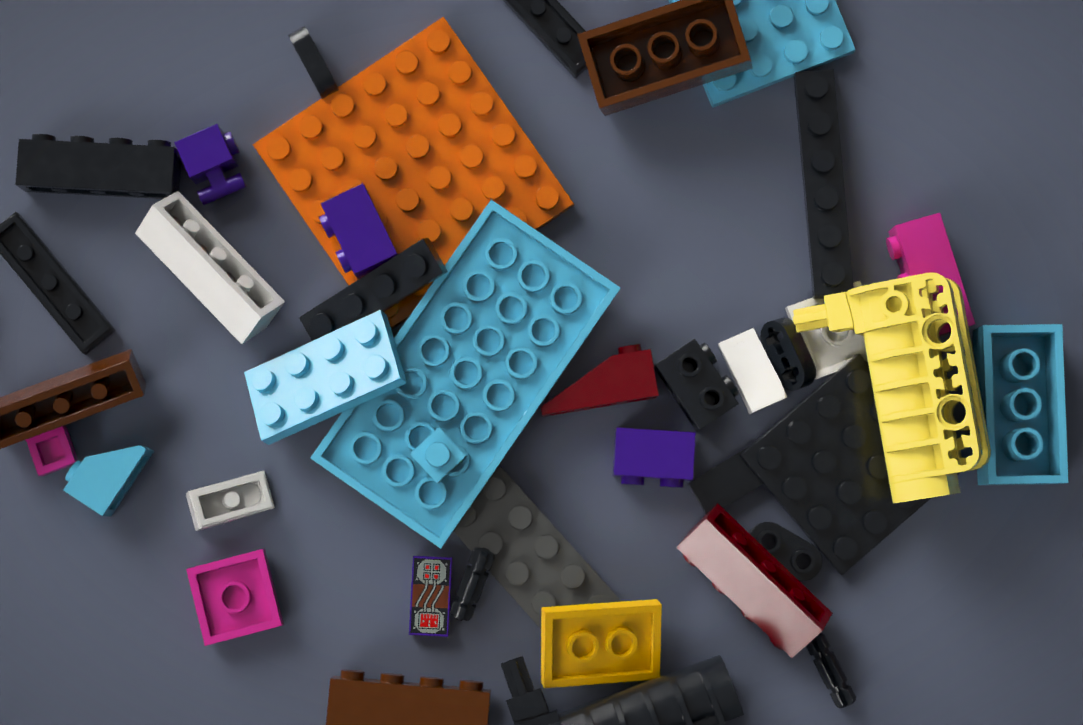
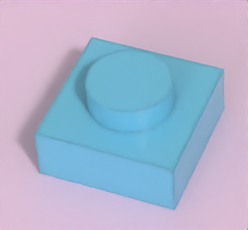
(438, 455)

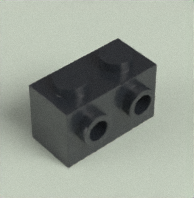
(697, 384)

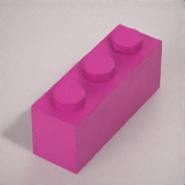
(925, 248)

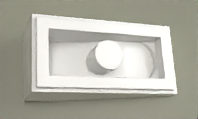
(752, 371)
(229, 500)

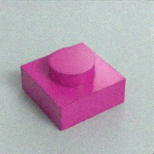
(52, 451)

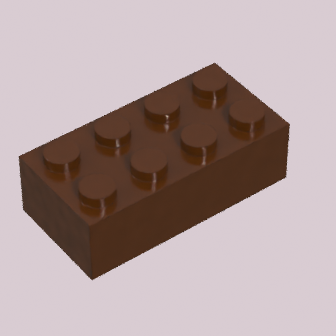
(663, 52)

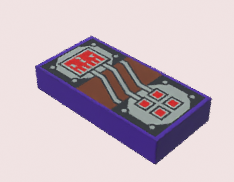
(430, 596)

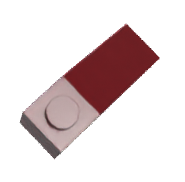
(615, 381)

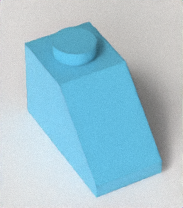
(106, 477)

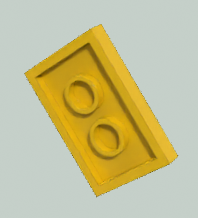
(600, 643)

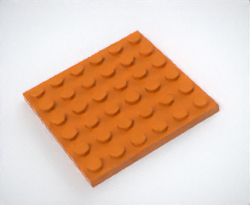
(425, 145)

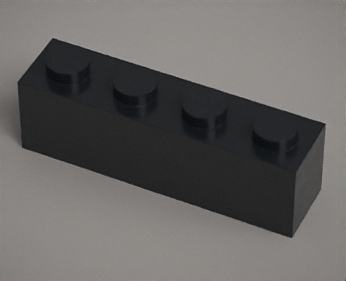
(98, 168)

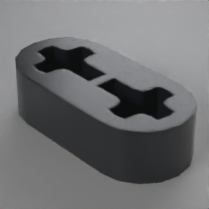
(313, 62)
(788, 353)

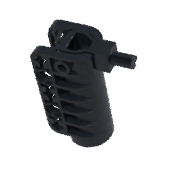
(684, 697)

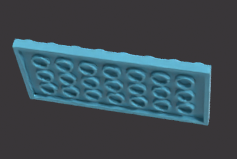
(475, 365)

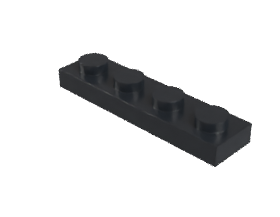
(377, 290)

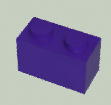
(358, 230)
(654, 456)

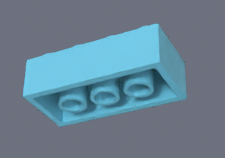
(1022, 403)

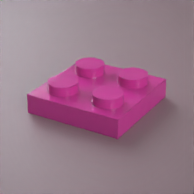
(234, 597)

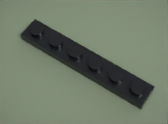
(823, 182)

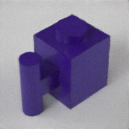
(207, 157)

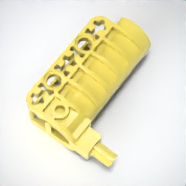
(911, 378)

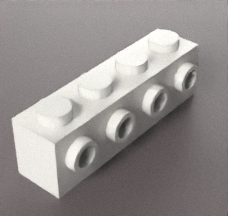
(209, 267)

